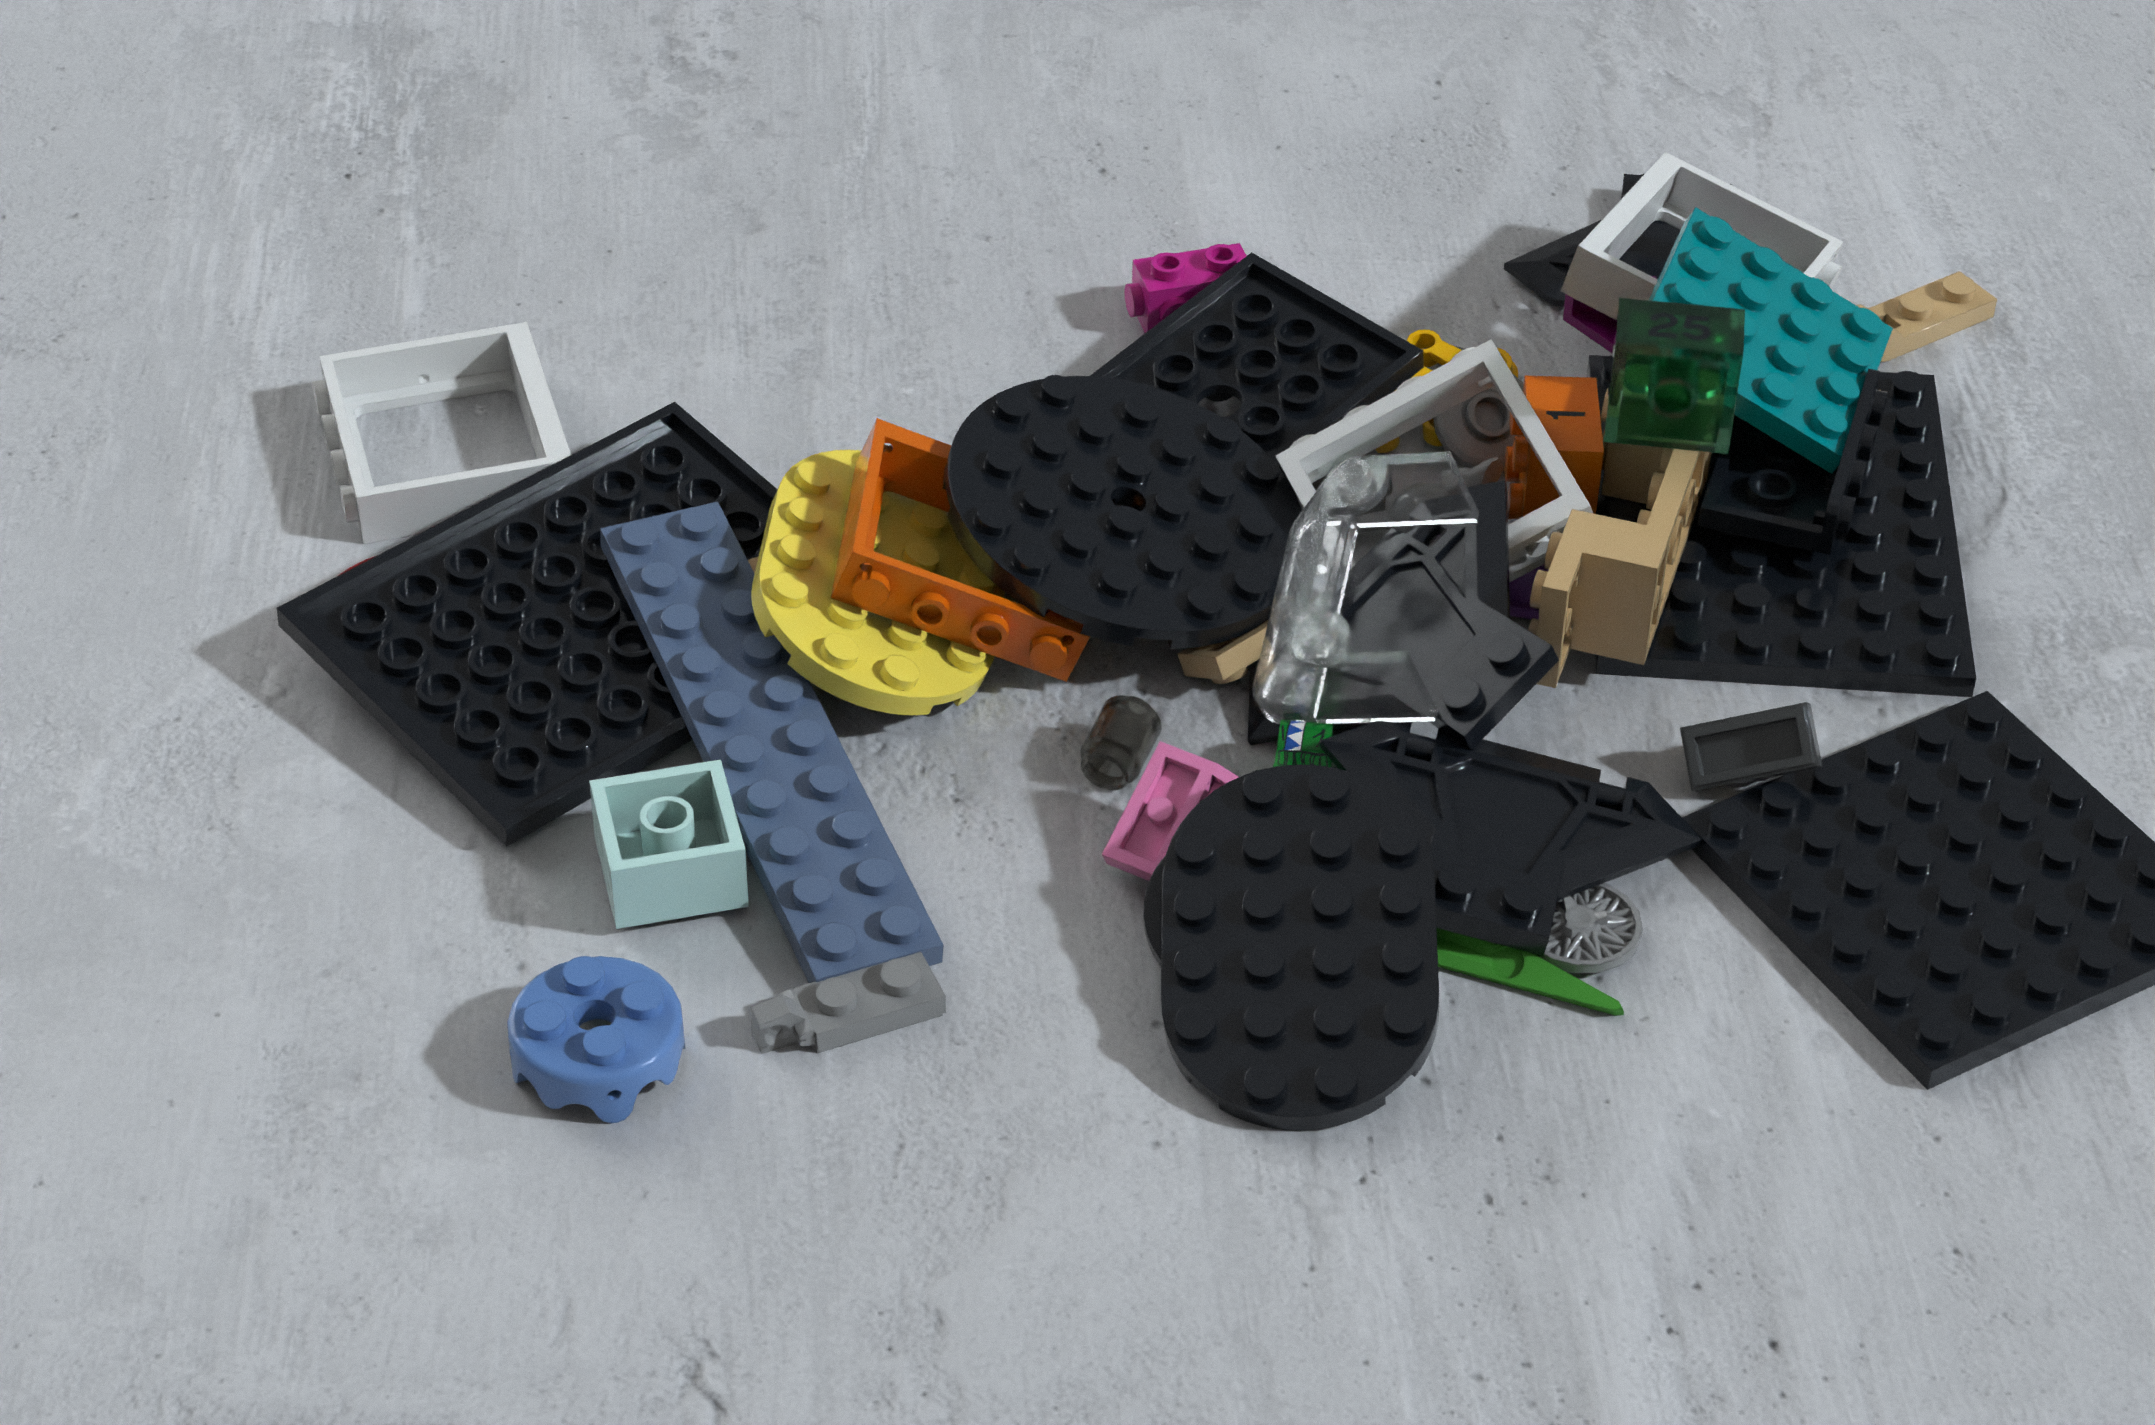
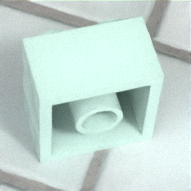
(669, 844)

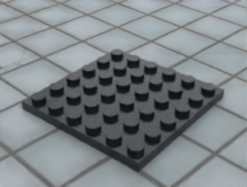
(1946, 885)

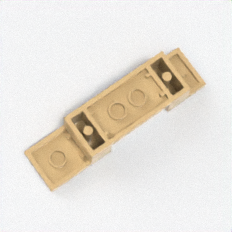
(1614, 573)

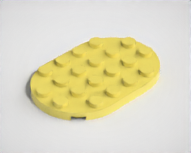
(838, 644)

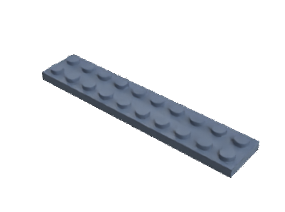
(785, 768)

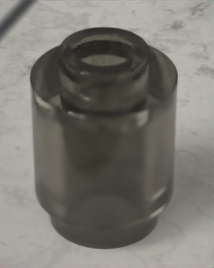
(1119, 742)

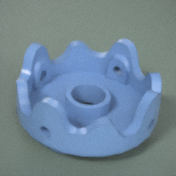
(602, 1064)

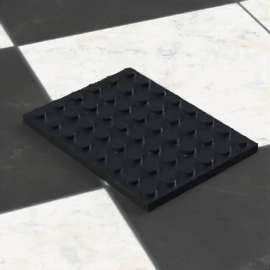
(1864, 618)
(506, 635)

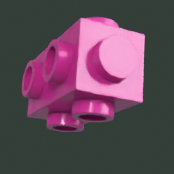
(1171, 279)

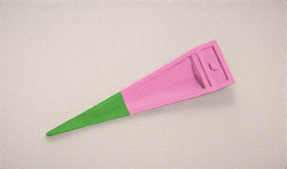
(1180, 780)

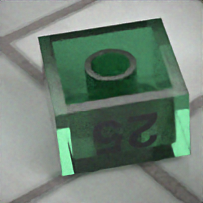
(1674, 375)

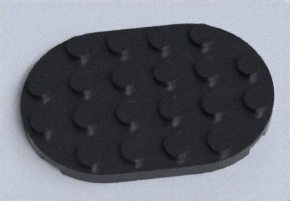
(1299, 947)

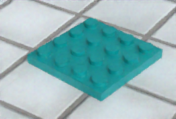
(1801, 339)

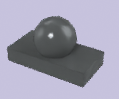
(1751, 747)

